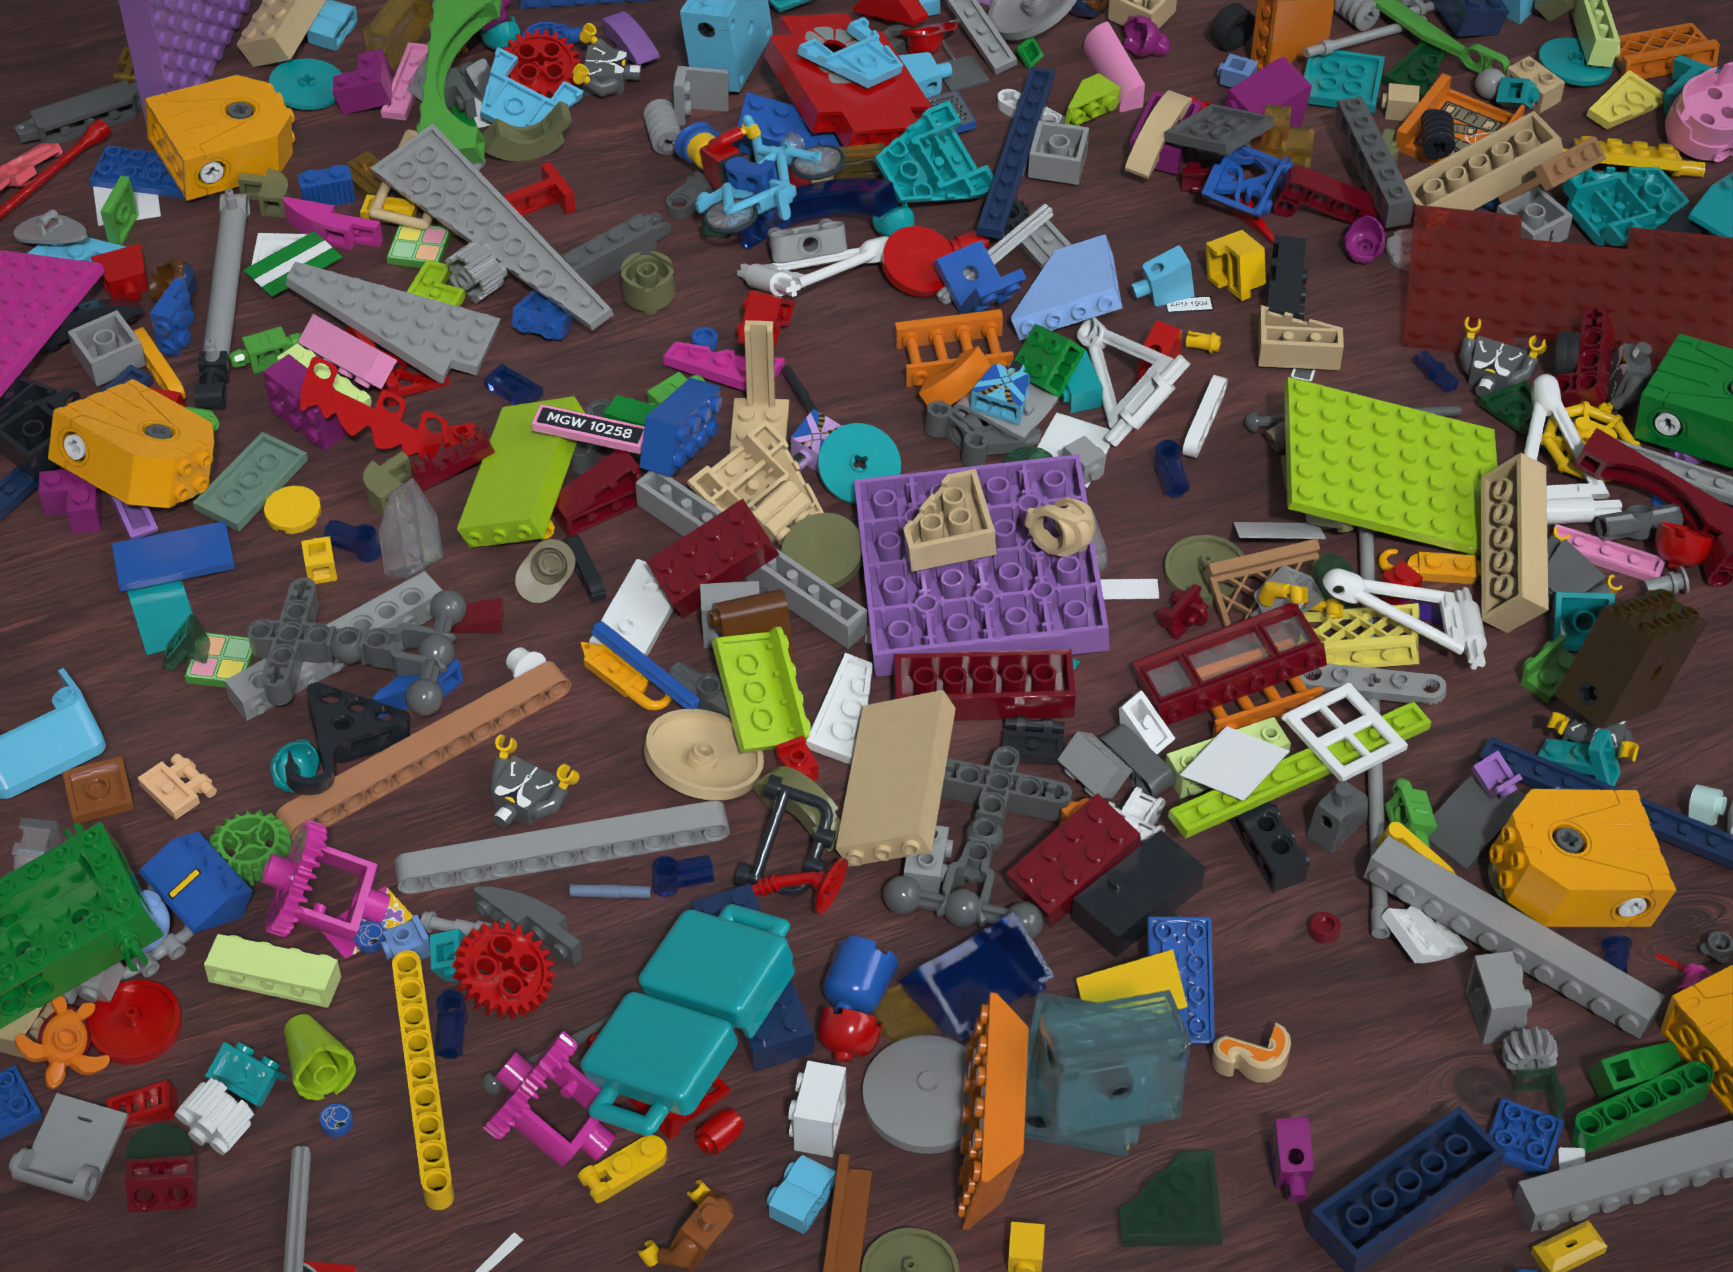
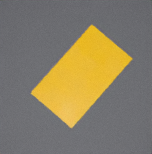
(1134, 979)

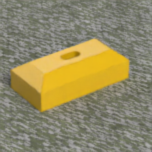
(391, 204)
(1554, 1255)

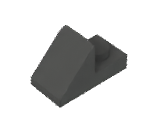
(476, 77)
(459, 94)

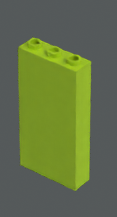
(518, 481)

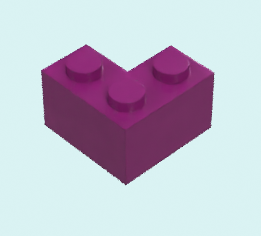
(367, 86)
(70, 494)

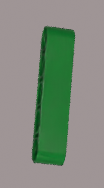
(1650, 1095)

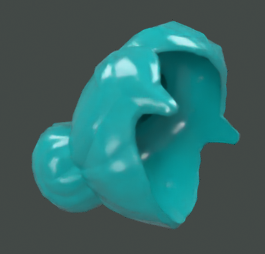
(500, 34)
(893, 220)
(305, 760)

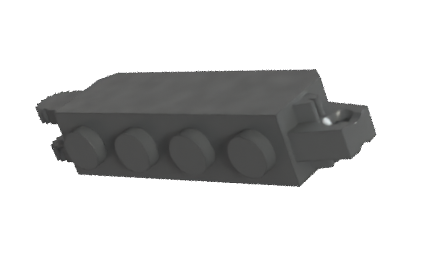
(72, 116)
(606, 252)

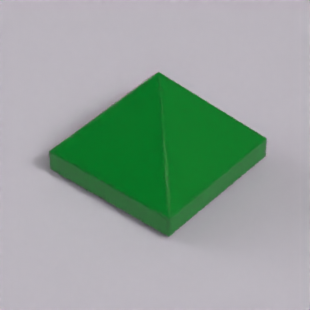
(1029, 52)

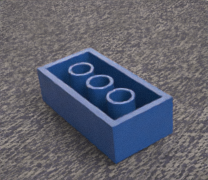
(775, 121)
(680, 426)

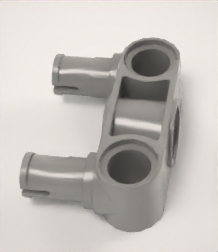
(788, 243)

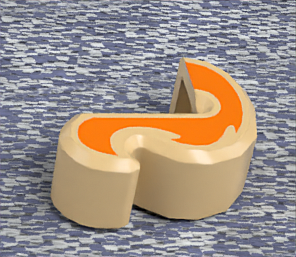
(1253, 1060)

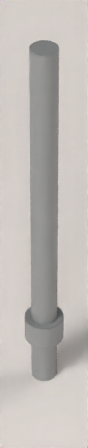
(1328, 46)

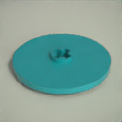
(1567, 61)
(305, 83)
(859, 443)

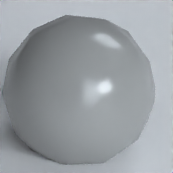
(1488, 83)

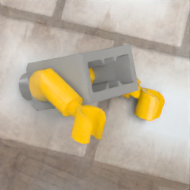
(1294, 587)

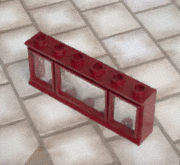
(1230, 663)

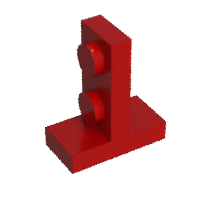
(543, 193)

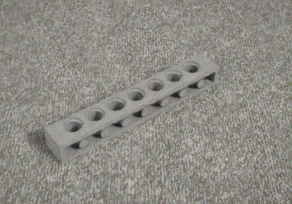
(400, 605)

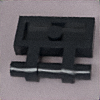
(1035, 746)

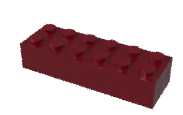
(992, 682)

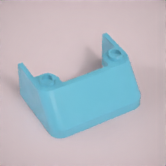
(49, 742)

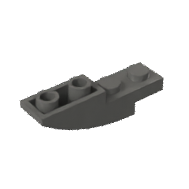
(533, 915)

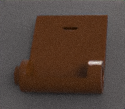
(753, 615)

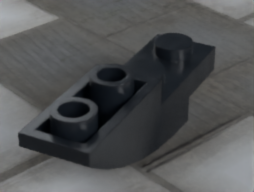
(88, 312)

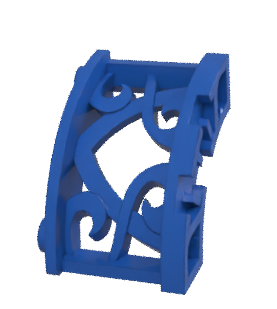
(1222, 183)

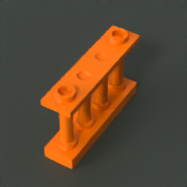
(944, 330)
(1275, 708)

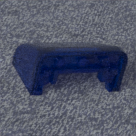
(959, 981)

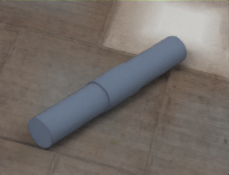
(610, 891)

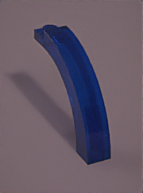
(825, 198)

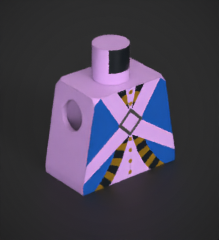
(809, 439)

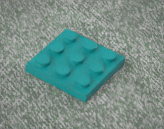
(1344, 77)

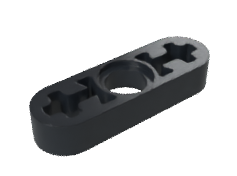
(586, 569)

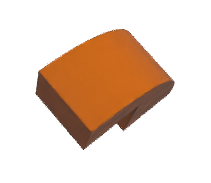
(957, 381)

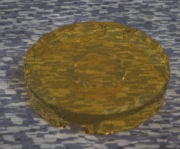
(902, 1016)

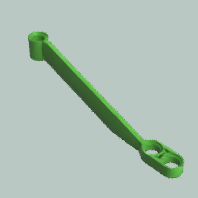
(1436, 37)

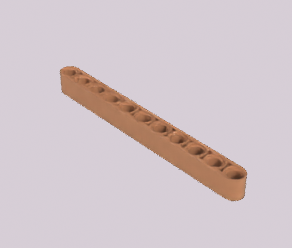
(428, 748)

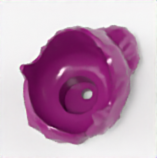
(1145, 37)
(1362, 234)

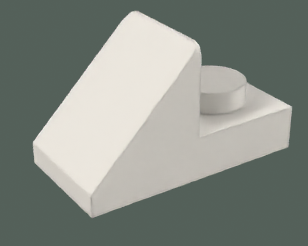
(1145, 722)

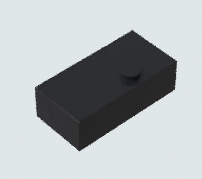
(1142, 885)

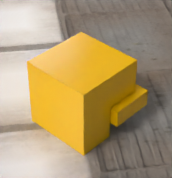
(1236, 262)

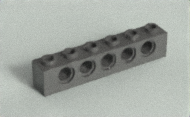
(1374, 162)

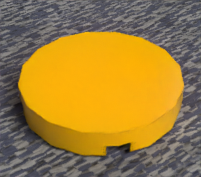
(292, 509)

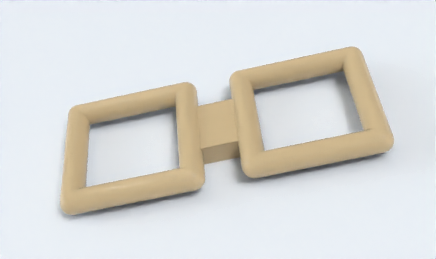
(376, 208)

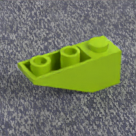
(1092, 99)

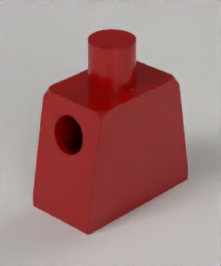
(124, 272)
(1163, 339)

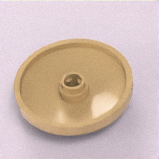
(700, 755)

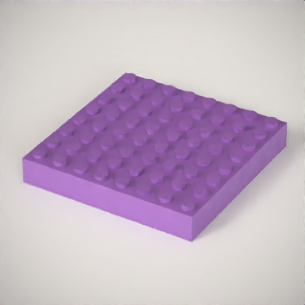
(177, 40)
(987, 602)

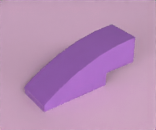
(629, 37)
(134, 518)

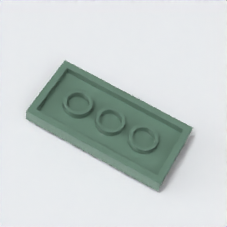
(250, 480)

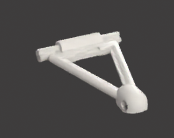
(780, 281)
(1148, 391)
(1572, 501)
(1459, 612)

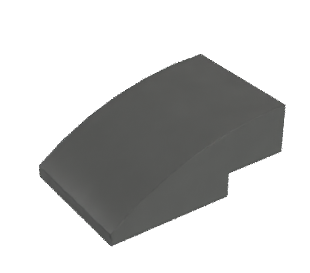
(1471, 823)

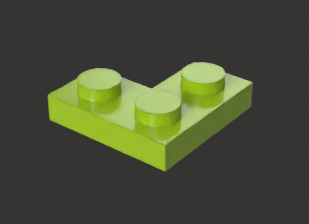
(432, 284)

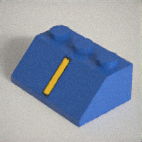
(197, 883)

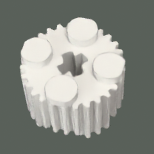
(214, 1116)

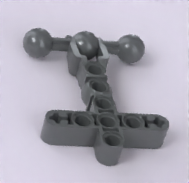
(299, 639)
(996, 791)

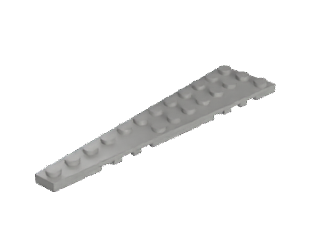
(457, 195)

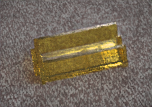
(396, 26)

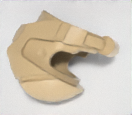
(1073, 521)

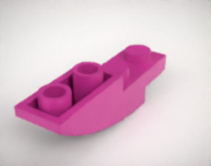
(334, 228)

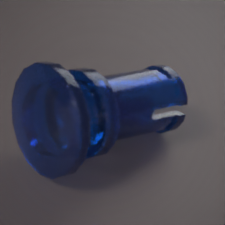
(1617, 951)

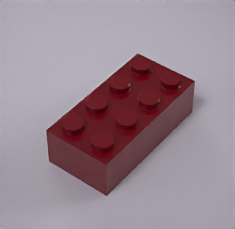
(715, 552)
(1073, 858)

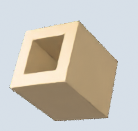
(1400, 101)

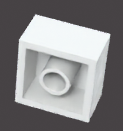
(818, 1108)

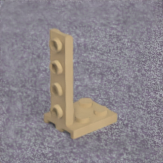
(760, 386)

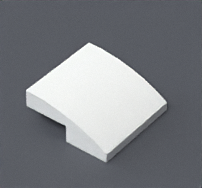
(1423, 936)

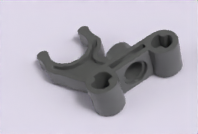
(970, 435)

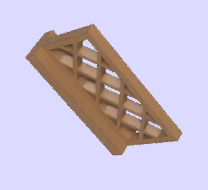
(1561, 167)
(1255, 565)

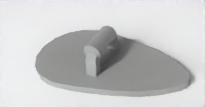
(50, 229)

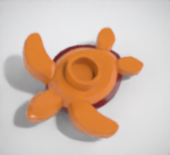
(63, 1043)

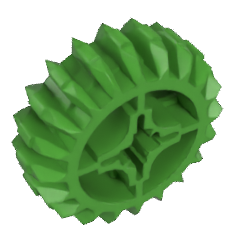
(248, 839)

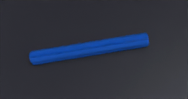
(645, 666)

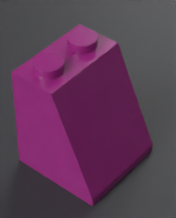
(1274, 85)

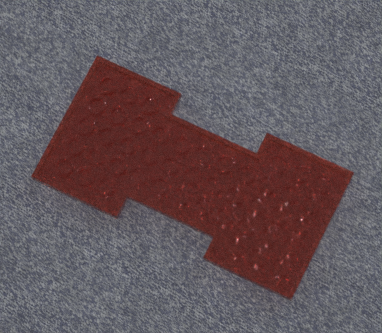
(1529, 287)

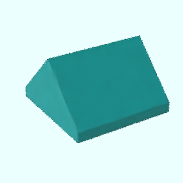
(1575, 615)

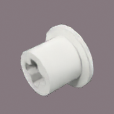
(521, 661)

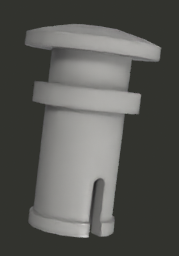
(1672, 582)

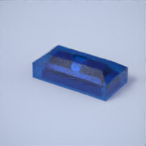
(512, 386)

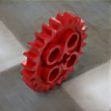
(541, 64)
(489, 989)

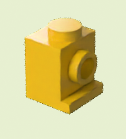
(319, 560)

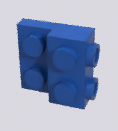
(542, 317)
(172, 318)

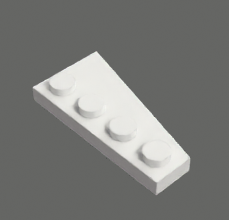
(840, 714)

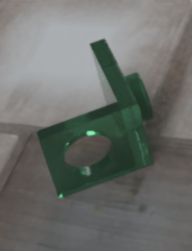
(1549, 1082)

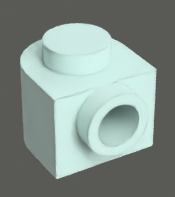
(1706, 804)

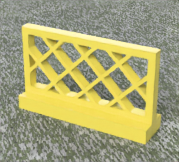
(1361, 650)

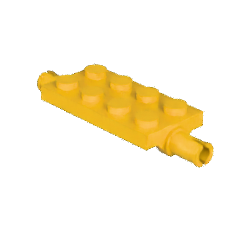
(1641, 155)

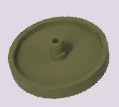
(826, 547)
(1191, 557)
(910, 1252)

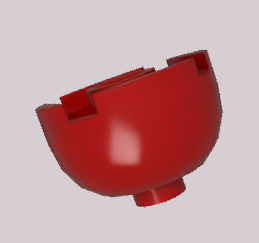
(1682, 545)
(848, 1033)

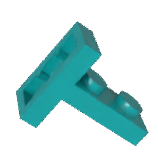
(1683, 71)
(1590, 759)

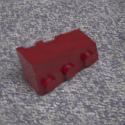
(598, 494)

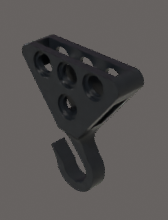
(339, 740)

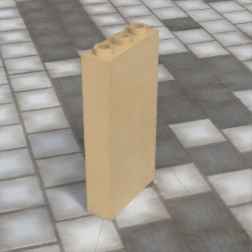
(896, 779)

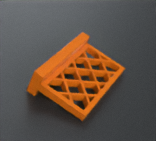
(1658, 61)

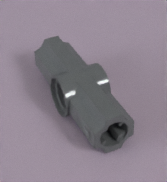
(1637, 521)
(705, 686)

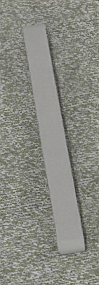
(561, 847)

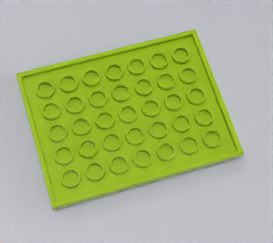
(1385, 466)

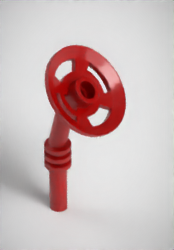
(825, 883)

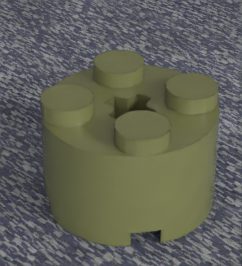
(647, 281)

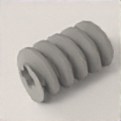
(1358, 12)
(662, 125)

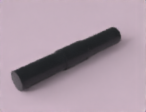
(798, 389)

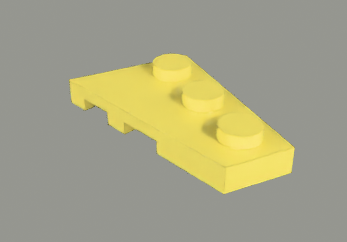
(1625, 100)

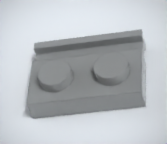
(1043, 243)

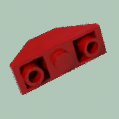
(904, 11)

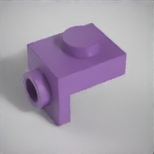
(1495, 776)

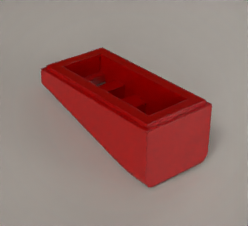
(154, 1093)

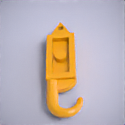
(1439, 566)
(620, 675)

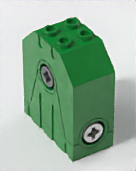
(1691, 401)

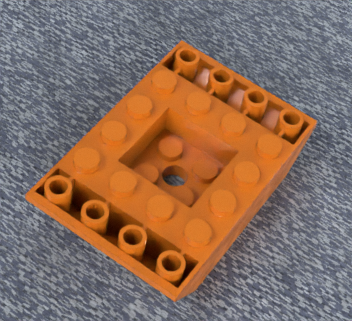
(993, 1110)

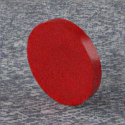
(910, 260)
(136, 1023)

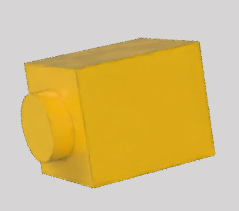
(1026, 1247)

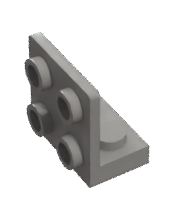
(700, 90)

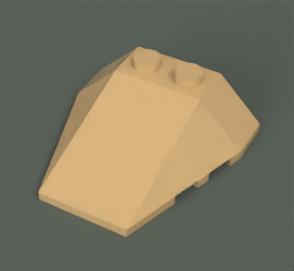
(752, 472)

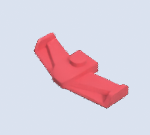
(21, 169)

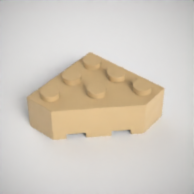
(951, 525)

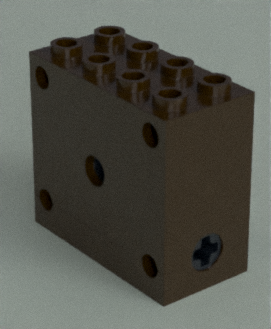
(1630, 658)

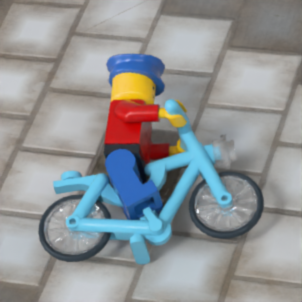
(748, 187)

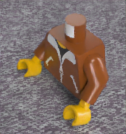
(698, 1233)

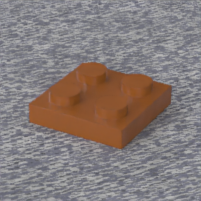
(98, 790)

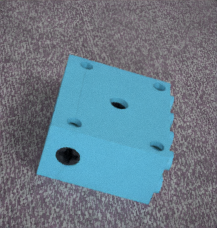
(726, 35)

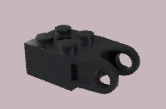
(28, 434)

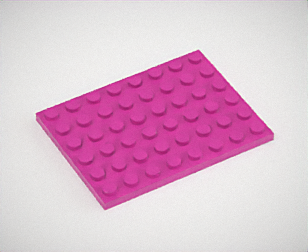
(34, 302)

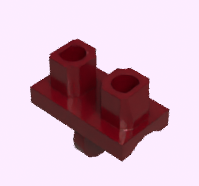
(1194, 178)
(1186, 610)

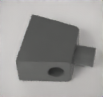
(1345, 809)

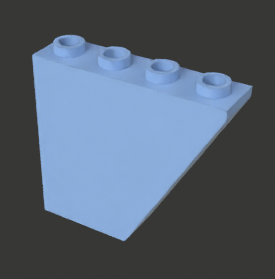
(1071, 288)

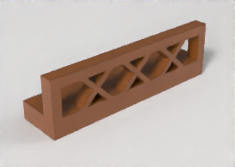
(848, 1218)

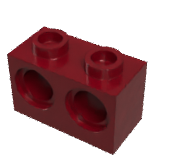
(161, 1183)

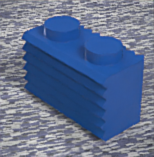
(327, 185)

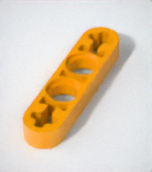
(157, 364)

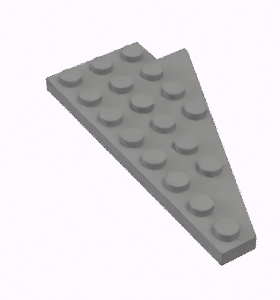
(413, 327)

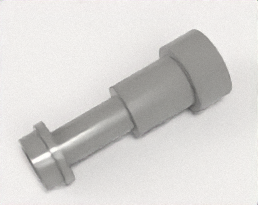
(431, 921)

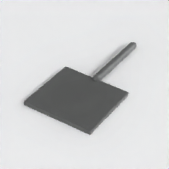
(965, 70)

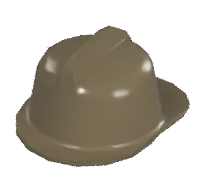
(545, 571)

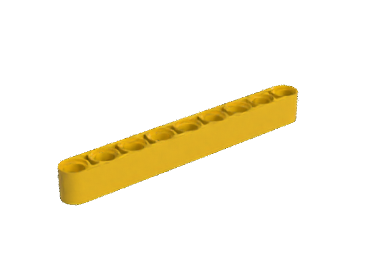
(426, 1089)

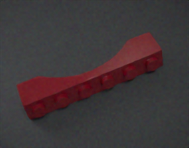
(1613, 460)

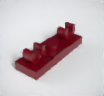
(452, 459)

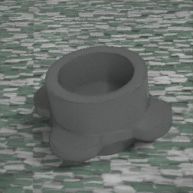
(1720, 940)

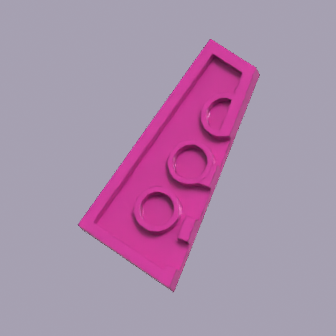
(716, 366)

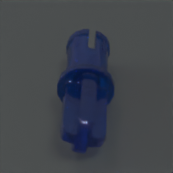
(1436, 371)

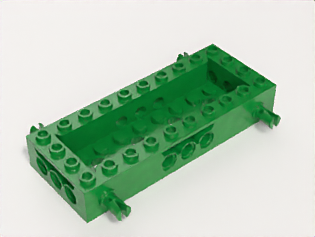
(43, 911)

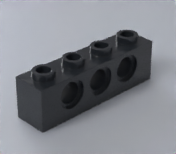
(1271, 846)

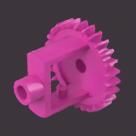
(290, 880)
(525, 1079)

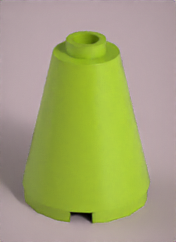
(317, 1059)

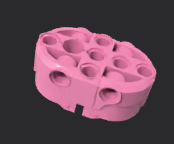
(1703, 116)

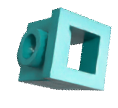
(1517, 92)
(442, 953)

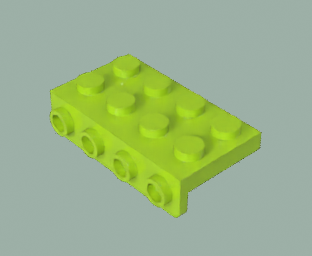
(761, 689)

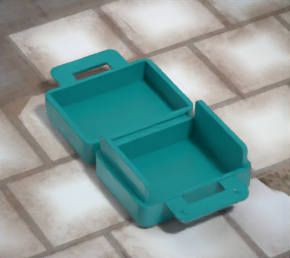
(680, 1031)

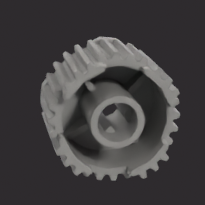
(476, 270)

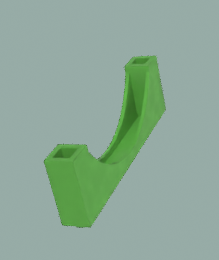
(450, 29)

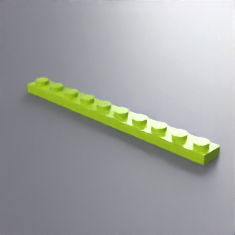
(1292, 774)

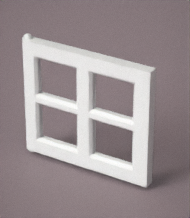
(1347, 731)

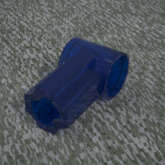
(1170, 468)
(360, 539)
(670, 874)
(450, 1025)

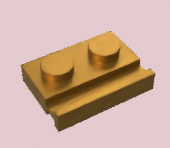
(362, 176)

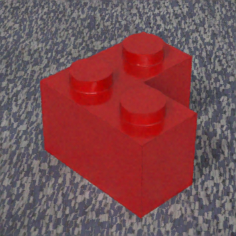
(766, 307)

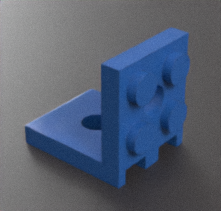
(986, 288)

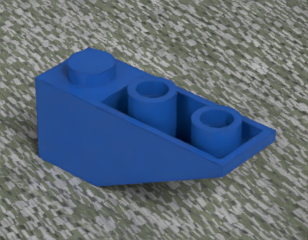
(395, 691)

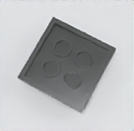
(1219, 129)

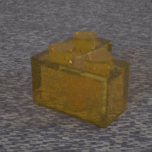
(1287, 140)

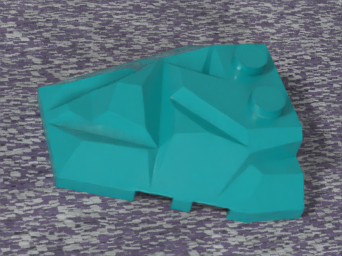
(932, 161)
(1614, 201)

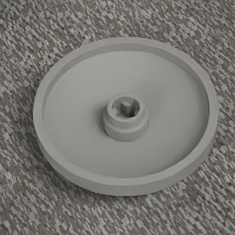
(1027, 17)
(917, 1094)

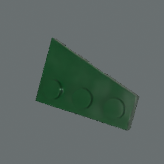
(1417, 68)
(1513, 407)

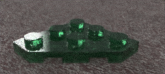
(1176, 1206)

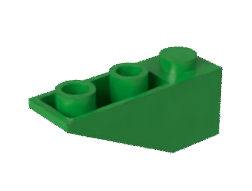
(1633, 1068)

